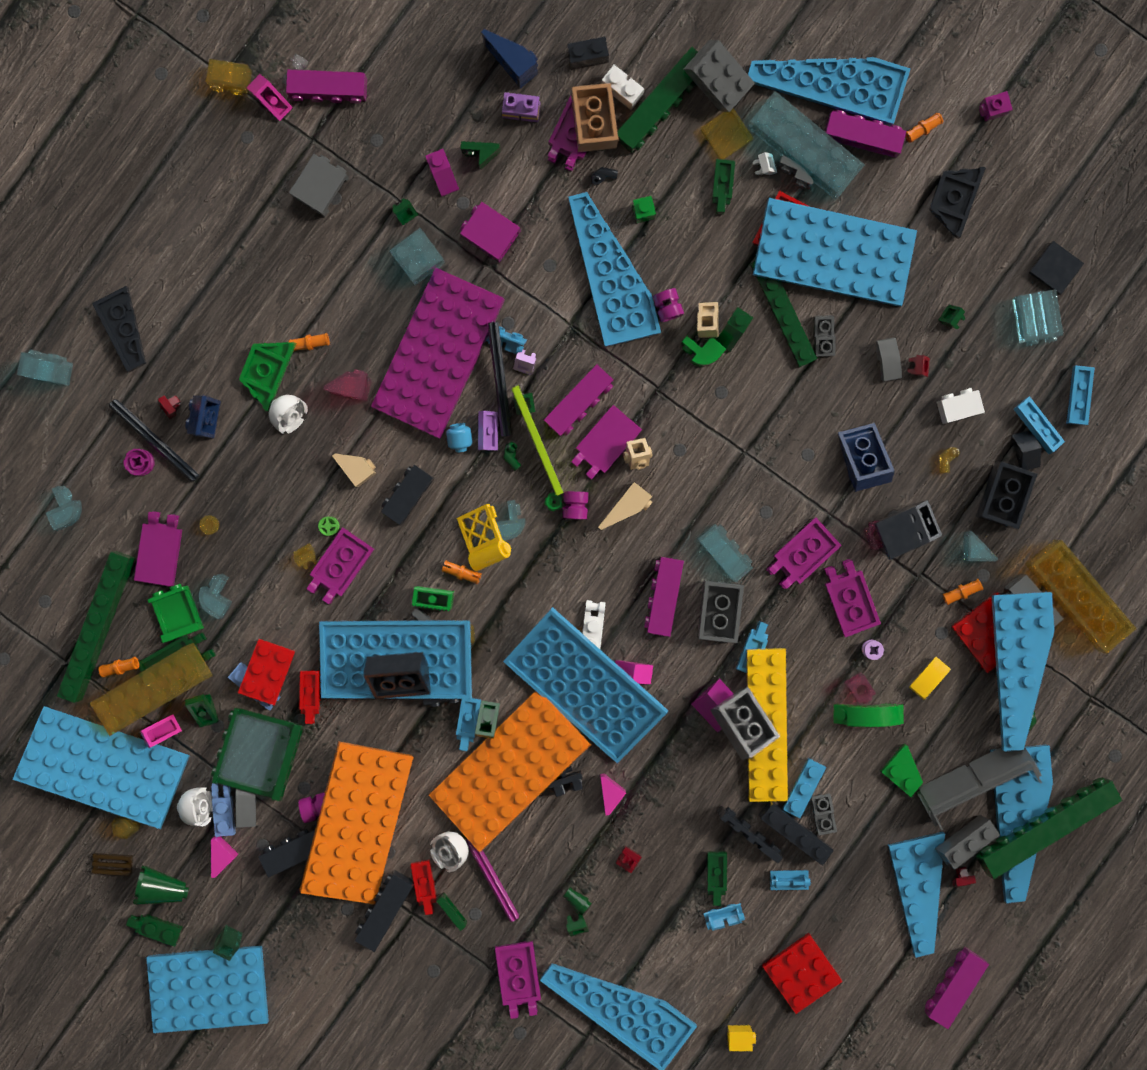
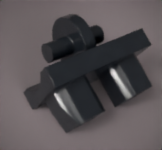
(573, 778)

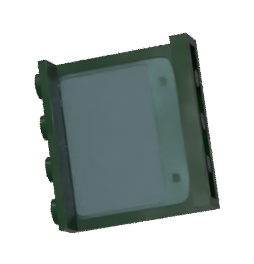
(257, 753)

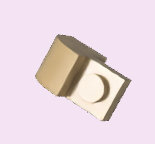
(708, 320)

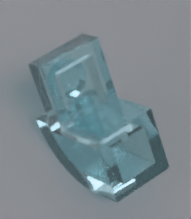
(68, 510)
(513, 527)
(211, 599)

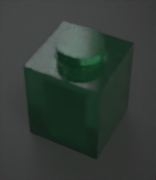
(227, 943)

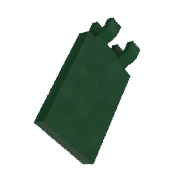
(172, 648)

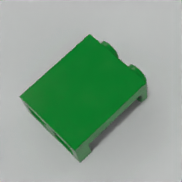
(176, 612)

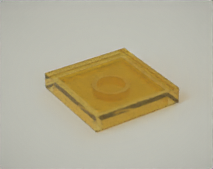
(726, 134)

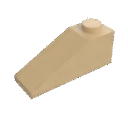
(631, 503)

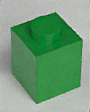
(644, 209)

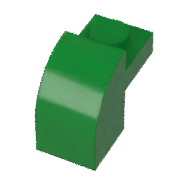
(703, 356)

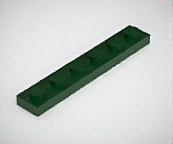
(787, 320)

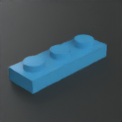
(1080, 395)
(1039, 425)
(804, 787)

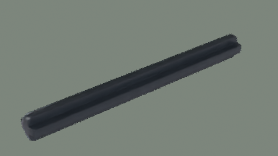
(499, 377)
(153, 440)

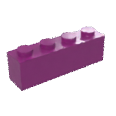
(326, 86)
(865, 134)
(579, 400)
(665, 596)
(956, 987)

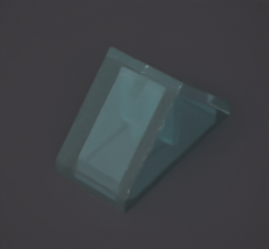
(975, 549)

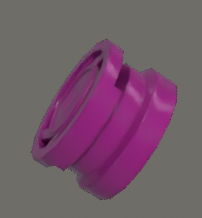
(139, 462)

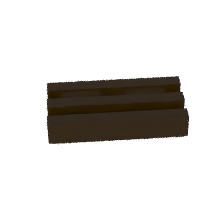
(96, 863)

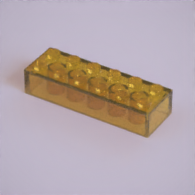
(1080, 596)
(151, 689)

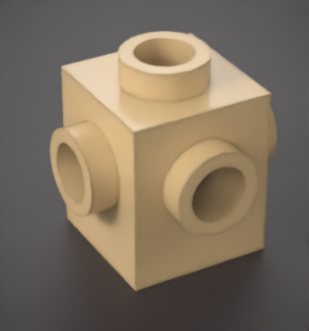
(637, 454)

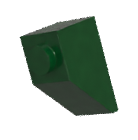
(734, 329)

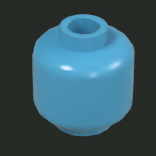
(459, 437)

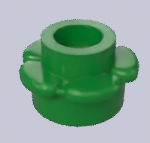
(553, 507)

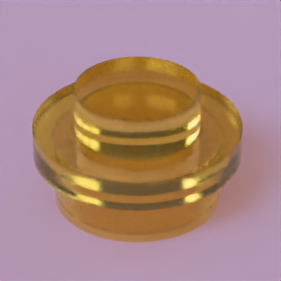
(209, 524)

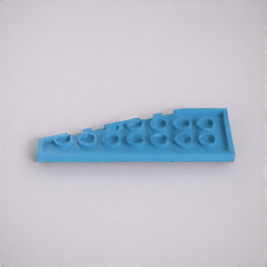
(850, 85)
(618, 292)
(1022, 646)
(1015, 805)
(636, 1019)

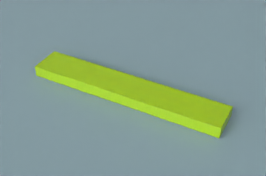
(537, 440)

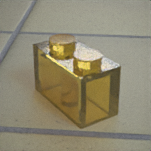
(228, 76)

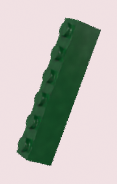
(657, 105)

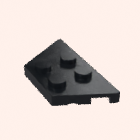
(955, 198)

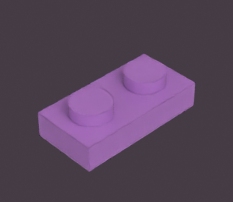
(488, 430)

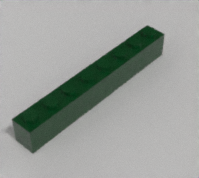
(96, 626)
(1048, 827)

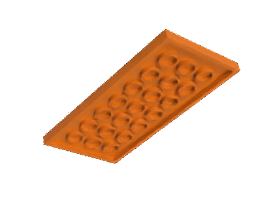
(509, 770)
(356, 823)

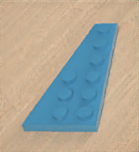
(918, 881)

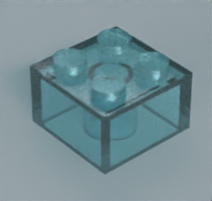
(417, 256)
(45, 367)

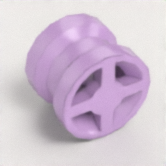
(868, 649)

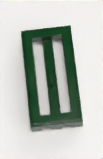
(452, 911)

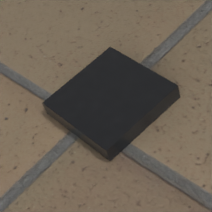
(1056, 267)

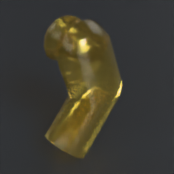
(946, 457)

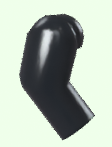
(603, 173)

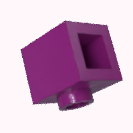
(995, 106)

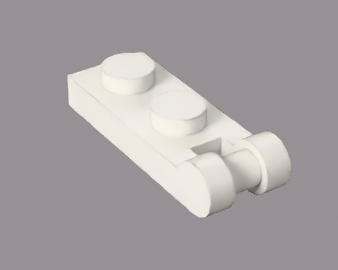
(594, 624)

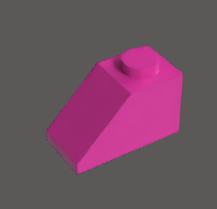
(269, 97)

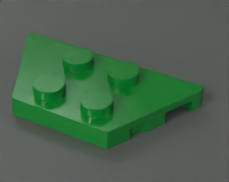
(266, 369)

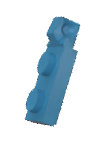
(756, 640)
(467, 721)

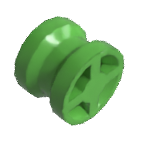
(324, 526)

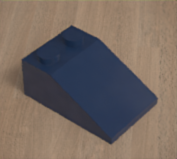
(512, 57)
(203, 416)
(865, 457)

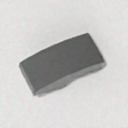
(801, 177)
(824, 335)
(889, 359)
(245, 808)
(823, 814)

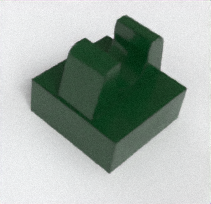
(404, 211)
(952, 316)
(577, 927)

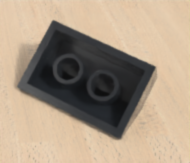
(397, 675)

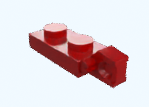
(309, 695)
(424, 884)

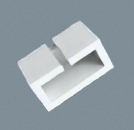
(625, 91)
(960, 406)

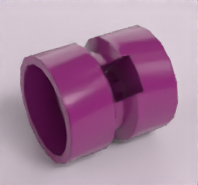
(670, 311)
(575, 505)
(311, 807)

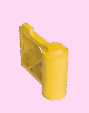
(492, 550)

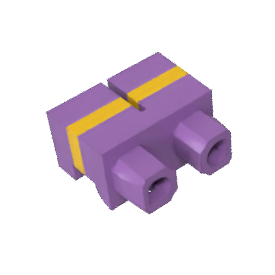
(521, 105)

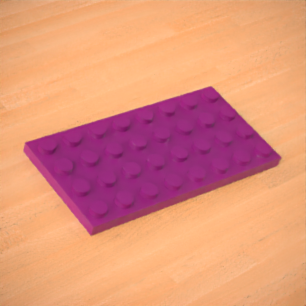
(437, 352)

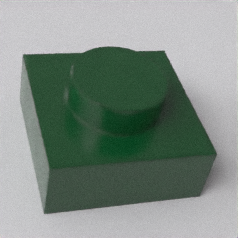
(529, 402)

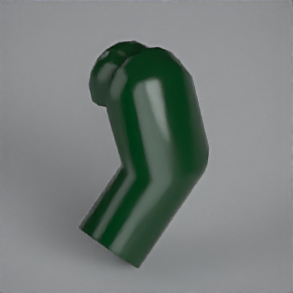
(509, 455)

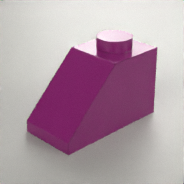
(442, 172)

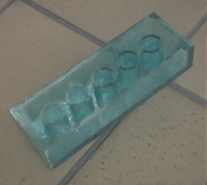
(806, 144)

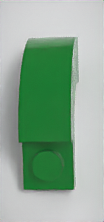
(869, 715)

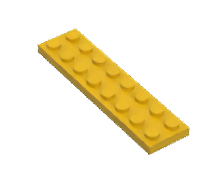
(768, 684)

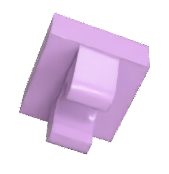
(524, 363)

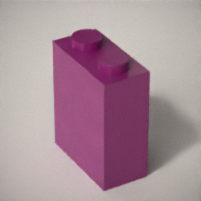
(489, 231)

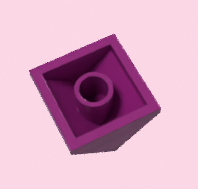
(709, 699)

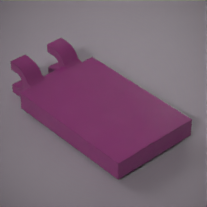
(564, 139)
(606, 441)
(158, 550)
(804, 553)
(340, 565)
(851, 599)
(518, 976)

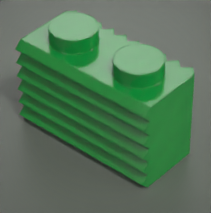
(433, 598)

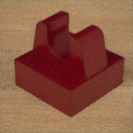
(922, 365)
(169, 405)
(628, 859)
(963, 878)

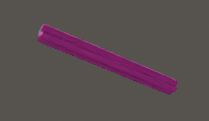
(494, 882)

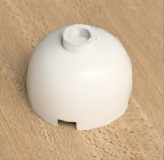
(286, 413)
(195, 807)
(449, 851)

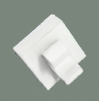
(767, 164)

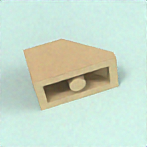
(356, 468)

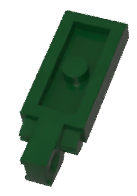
(723, 184)
(716, 875)
(156, 928)

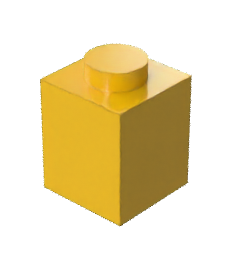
(740, 1038)

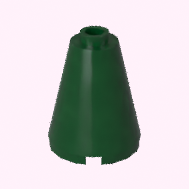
(157, 888)

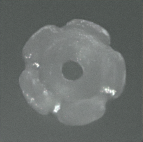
(299, 62)

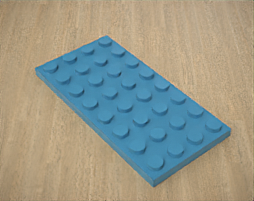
(834, 252)
(349, 643)
(585, 685)
(100, 769)

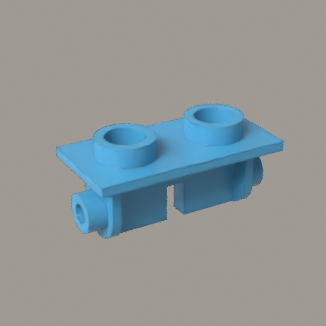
(513, 341)
(789, 880)
(716, 917)

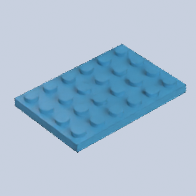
(207, 990)

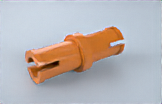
(924, 127)
(310, 342)
(461, 572)
(962, 591)
(118, 667)

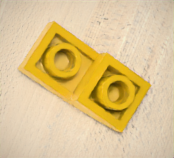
(929, 678)

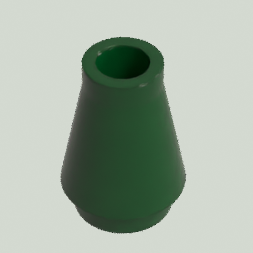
(577, 901)

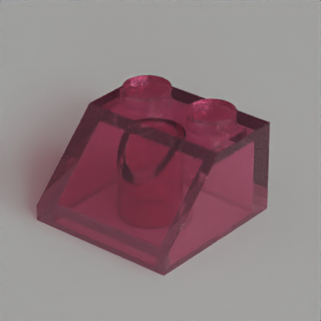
(351, 385)

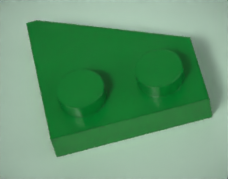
(903, 771)

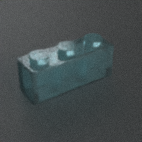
(725, 552)

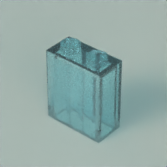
(1037, 317)

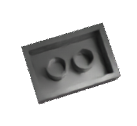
(719, 75)
(720, 611)
(745, 723)

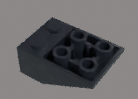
(908, 529)

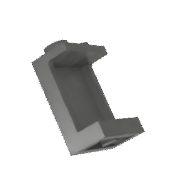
(319, 184)

